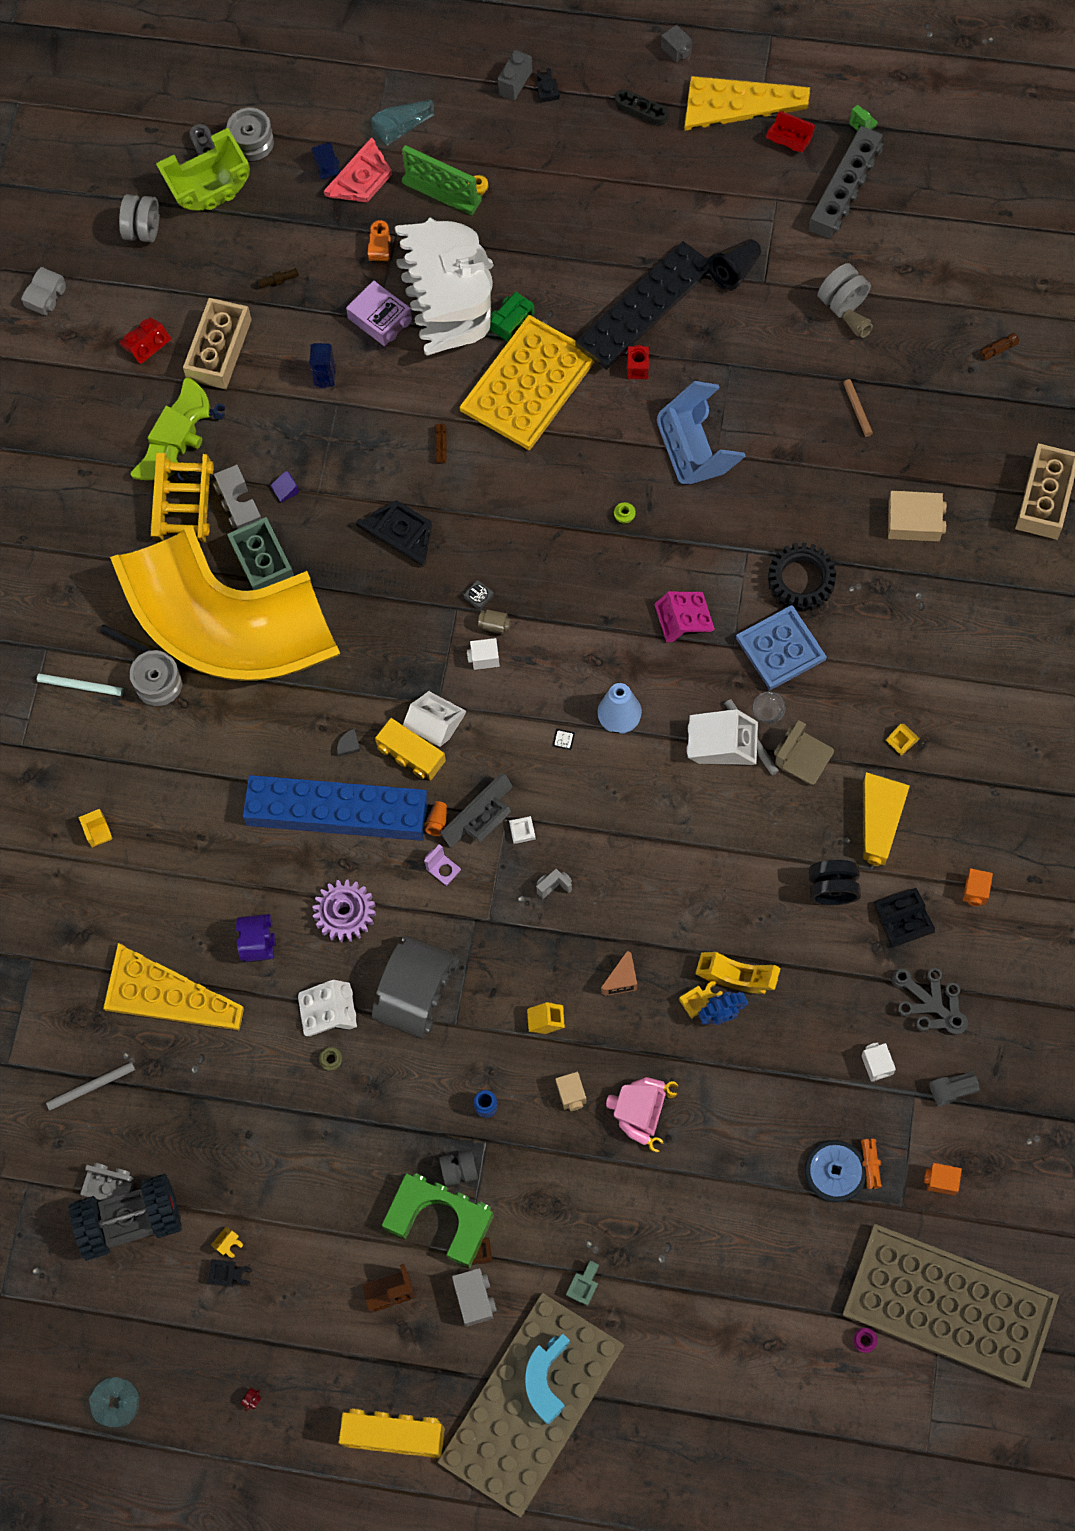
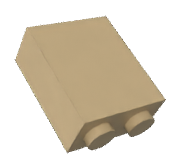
(916, 516)

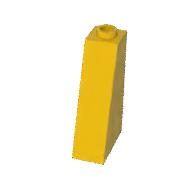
(881, 814)

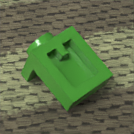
(861, 117)

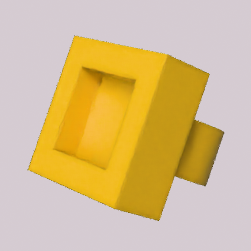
(225, 1241)

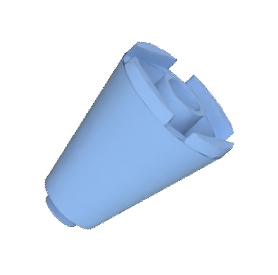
(619, 709)

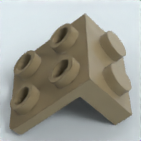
(803, 754)

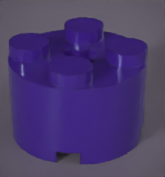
(255, 938)

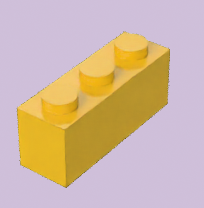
(410, 750)

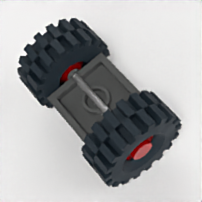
(125, 1217)

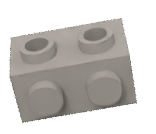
(473, 1297)

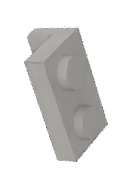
(105, 1183)

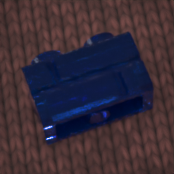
(322, 365)

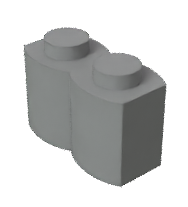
(43, 291)

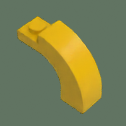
(737, 975)

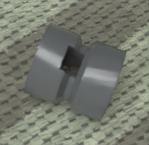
(458, 1168)

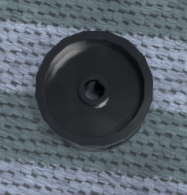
(834, 882)

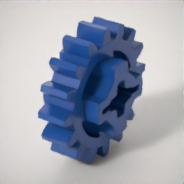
(723, 1008)

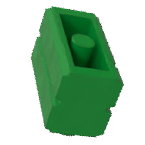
(511, 315)

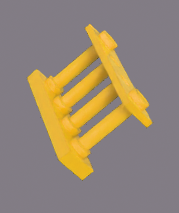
(162, 487)

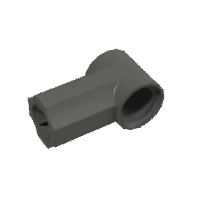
(947, 1090)

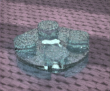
(101, 1397)

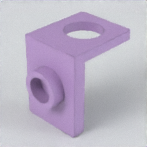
(435, 860)

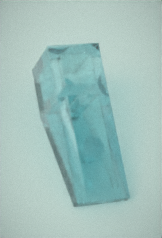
(400, 119)

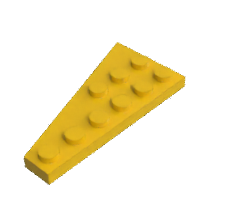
(734, 100)
(158, 992)

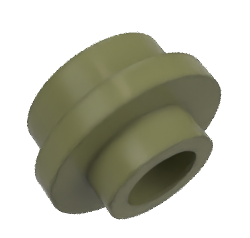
(330, 1052)

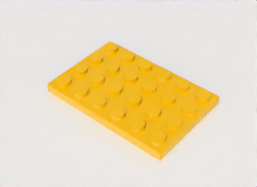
(527, 383)

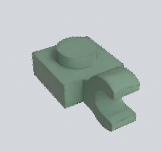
(583, 1287)

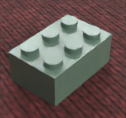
(260, 554)

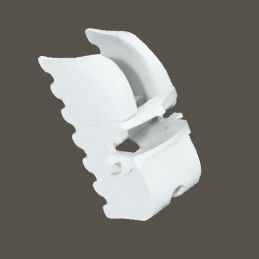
(450, 283)

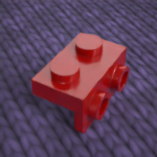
(791, 132)
(145, 339)

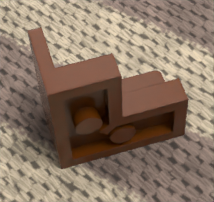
(389, 1291)

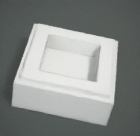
(522, 830)

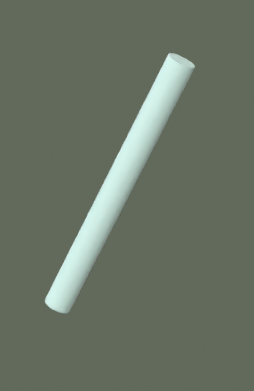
(77, 684)

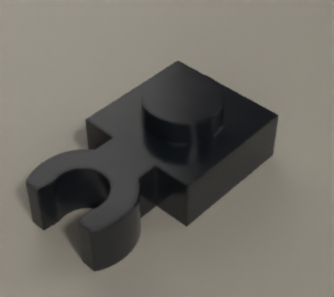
(547, 87)
(225, 1272)

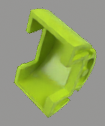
(208, 177)

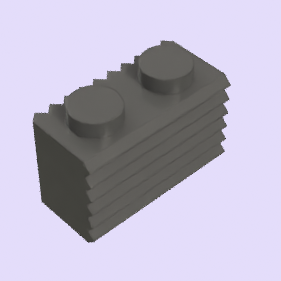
(514, 75)

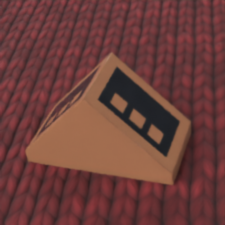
(622, 978)

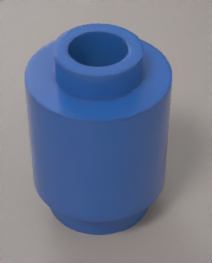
(485, 1097)

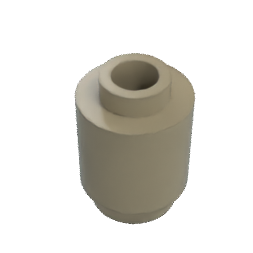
(494, 621)

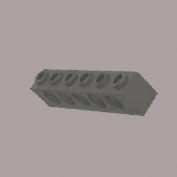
(846, 182)

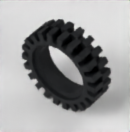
(812, 556)

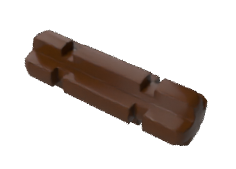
(999, 346)
(440, 443)

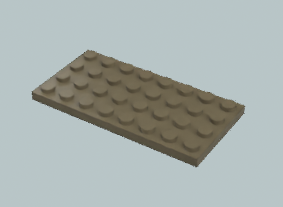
(951, 1306)
(502, 1439)

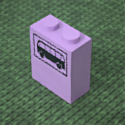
(379, 313)

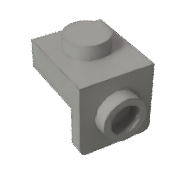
(548, 883)

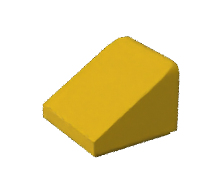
(902, 739)

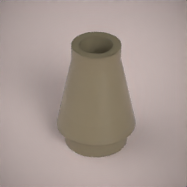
(859, 324)

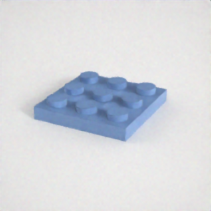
(781, 647)

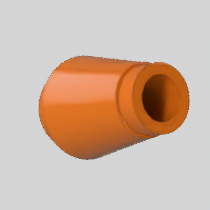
(436, 819)

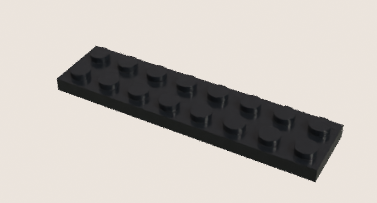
(643, 305)

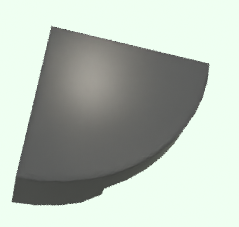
(348, 743)

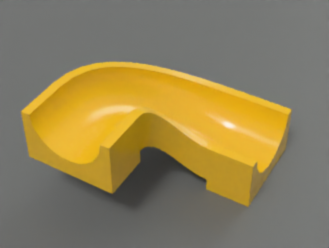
(222, 628)

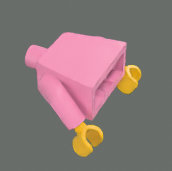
(640, 1108)

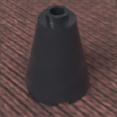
(732, 264)

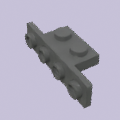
(481, 814)

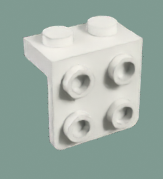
(327, 1007)

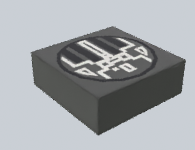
(478, 595)

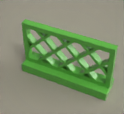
(443, 189)

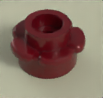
(251, 1399)

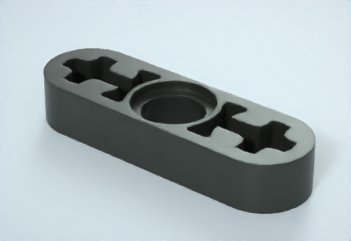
(646, 115)

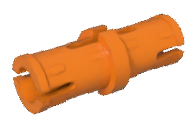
(871, 1163)

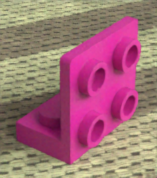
(683, 613)

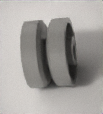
(252, 132)
(139, 218)
(844, 289)
(156, 678)

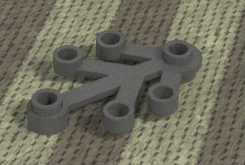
(933, 1003)

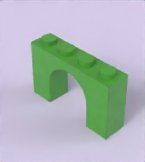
(417, 1194)

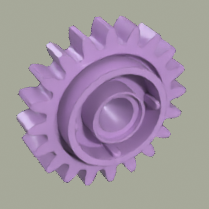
(341, 897)

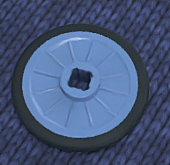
(831, 1186)

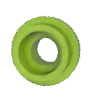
(624, 518)

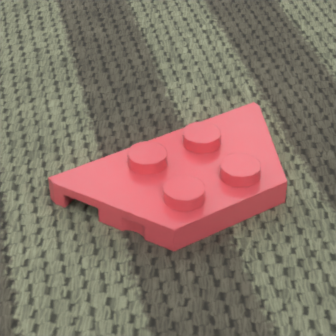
(361, 176)

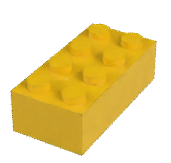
(392, 1434)

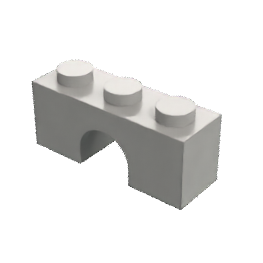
(231, 485)

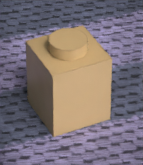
(571, 1091)

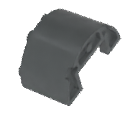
(413, 986)

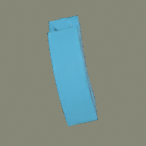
(539, 1394)

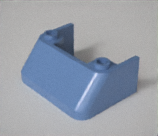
(686, 439)

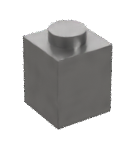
(676, 43)

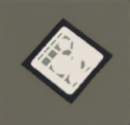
(563, 739)

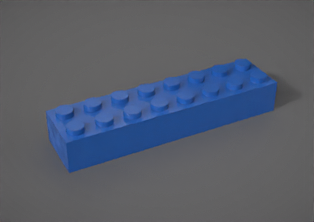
(335, 807)

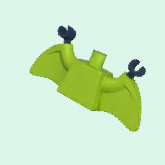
(177, 430)

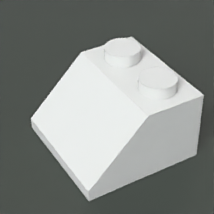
(433, 718)

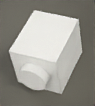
(483, 654)
(878, 1061)

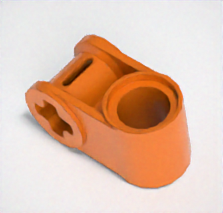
(379, 242)

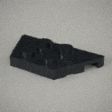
(400, 529)

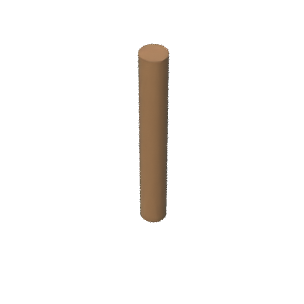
(858, 408)

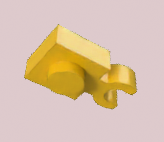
(697, 999)

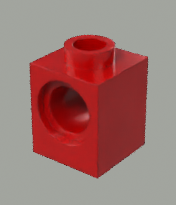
(638, 370)

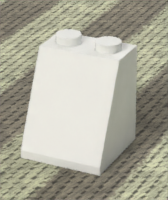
(722, 738)

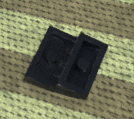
(904, 917)

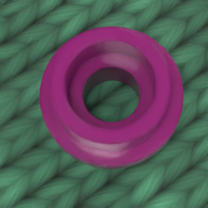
(870, 1335)

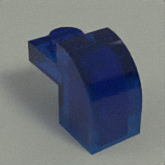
(325, 160)

